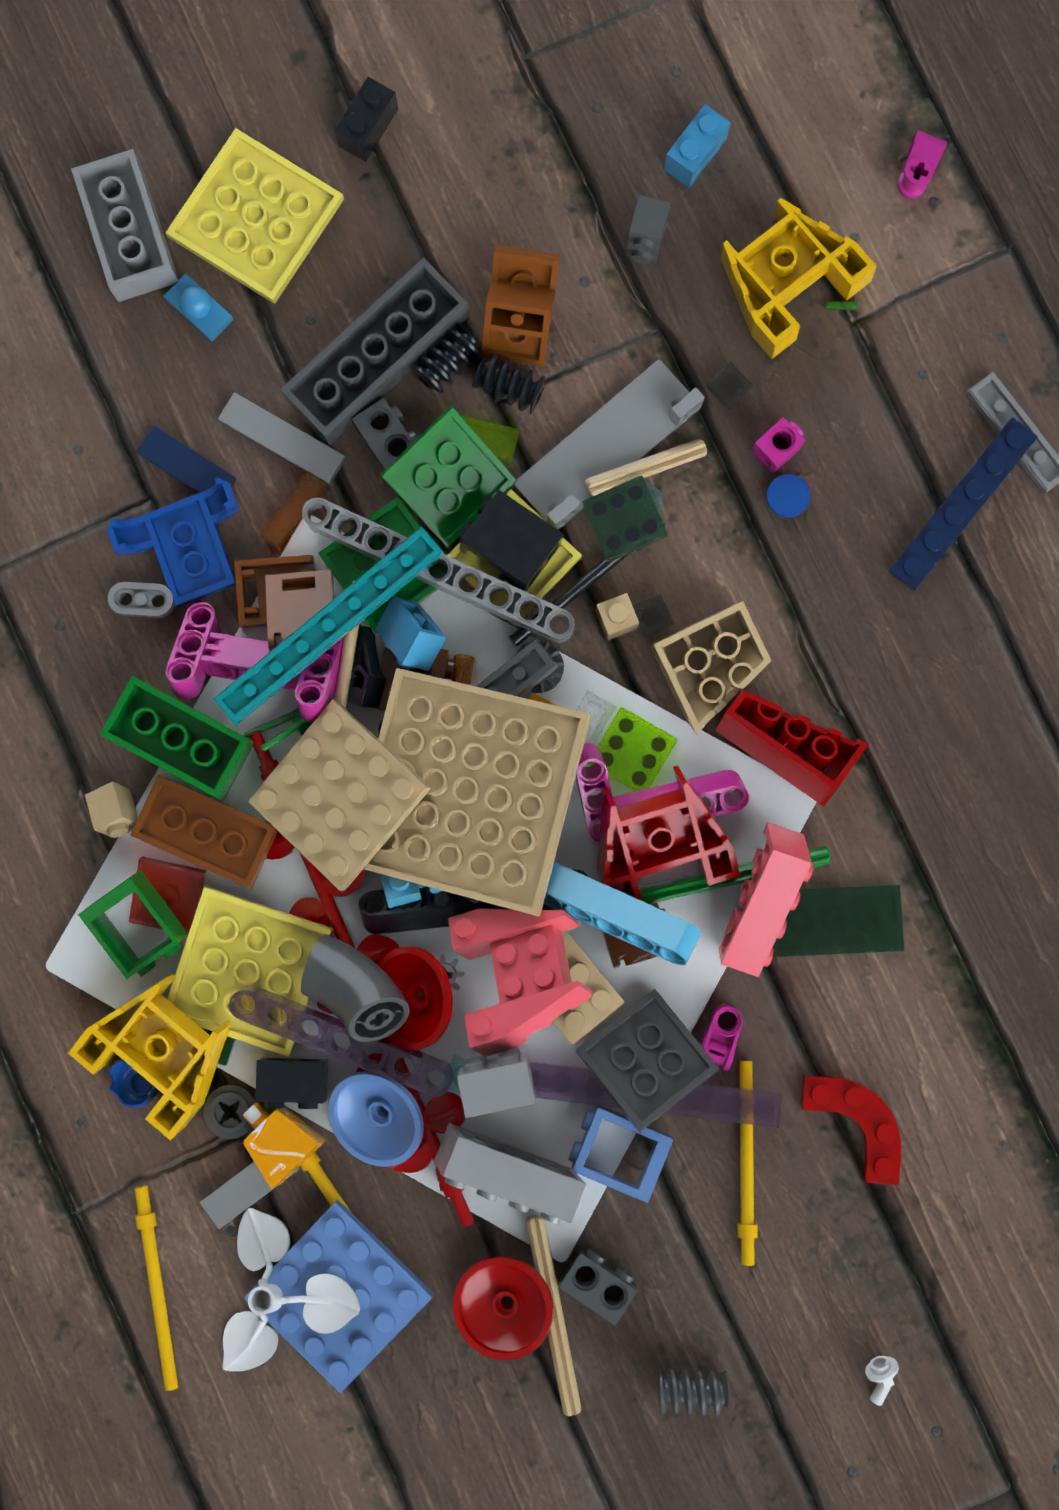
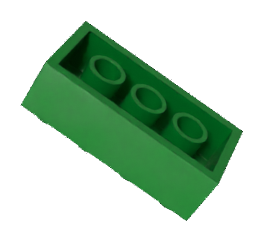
(177, 738)

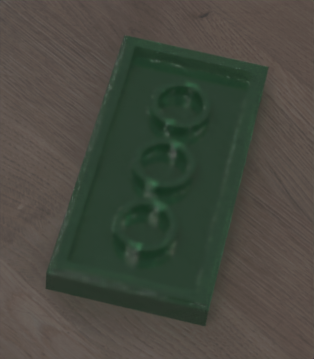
(843, 922)

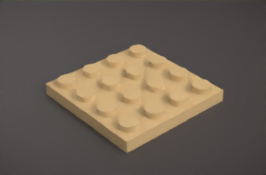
(339, 795)

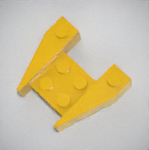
(783, 266)
(162, 1048)

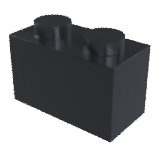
(366, 119)
(291, 1082)

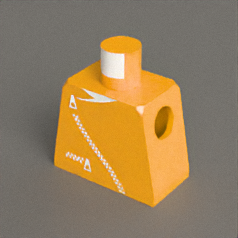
(279, 1142)

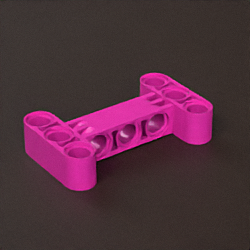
(233, 655)

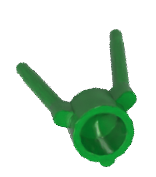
(298, 724)

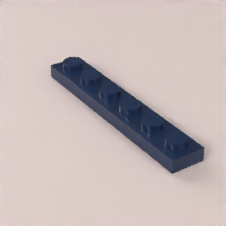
(963, 504)

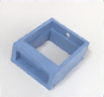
(653, 1164)

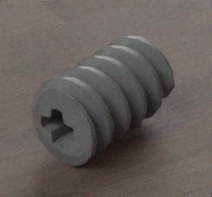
(693, 1391)

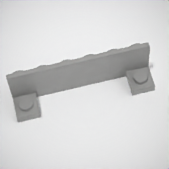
(609, 439)

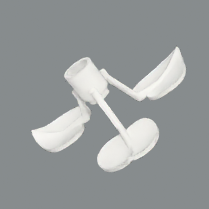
(327, 1306)

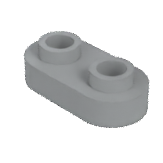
(142, 601)

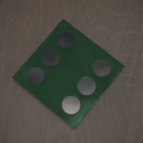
(625, 518)

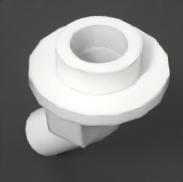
(882, 1371)

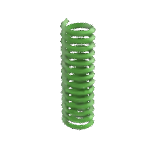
(845, 303)

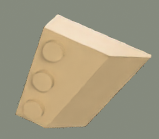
(711, 662)

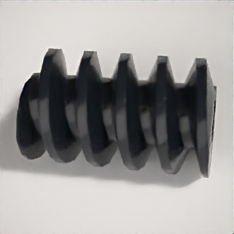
(447, 358)
(509, 382)

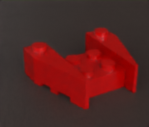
(660, 836)

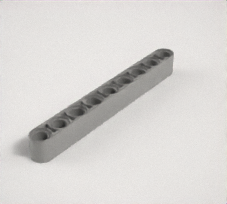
(450, 583)

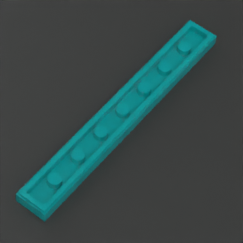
(328, 626)

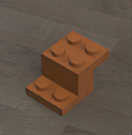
(520, 305)

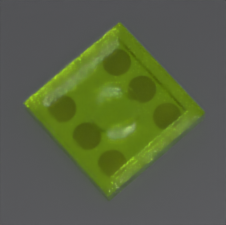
(634, 750)

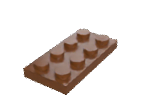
(204, 832)

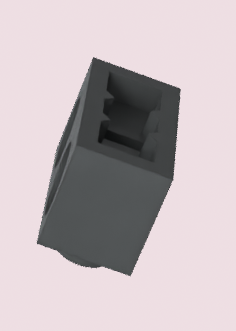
(382, 441)
(592, 1291)

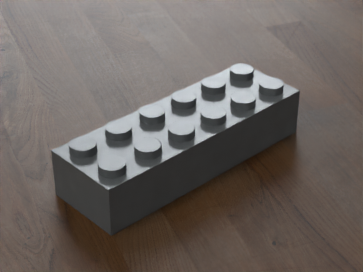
(375, 351)

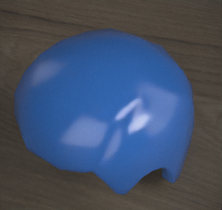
(130, 1086)

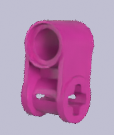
(921, 162)
(722, 1039)

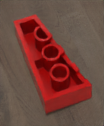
(790, 745)

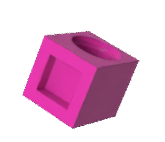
(771, 456)

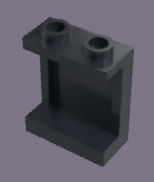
(511, 539)

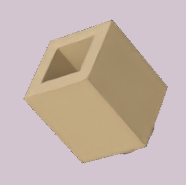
(617, 616)
(112, 809)

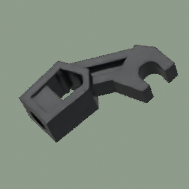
(366, 678)

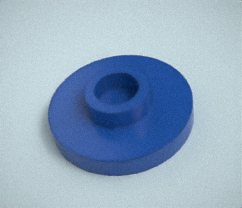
(788, 496)

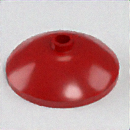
(425, 990)
(488, 1322)

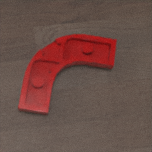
(870, 1113)

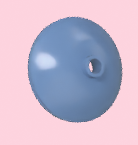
(367, 1128)

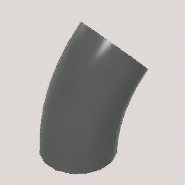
(354, 990)

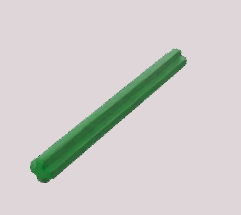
(696, 883)

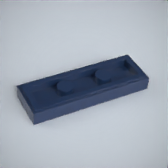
(181, 461)

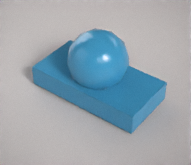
(198, 307)

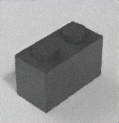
(647, 229)

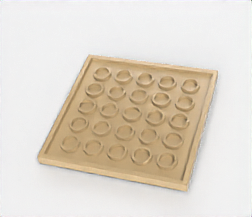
(496, 794)

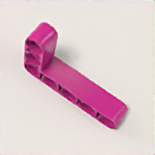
(710, 786)

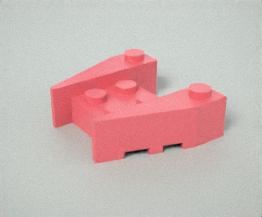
(528, 971)

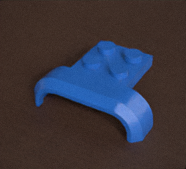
(184, 542)

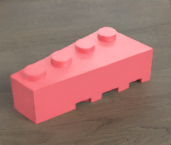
(766, 900)

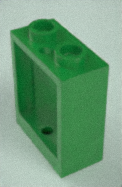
(112, 940)

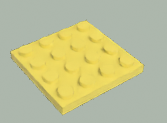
(255, 215)
(240, 946)

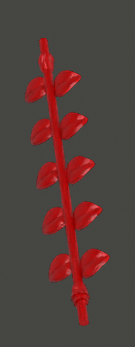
(439, 1109)

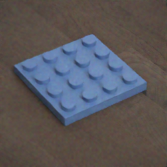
(383, 1284)

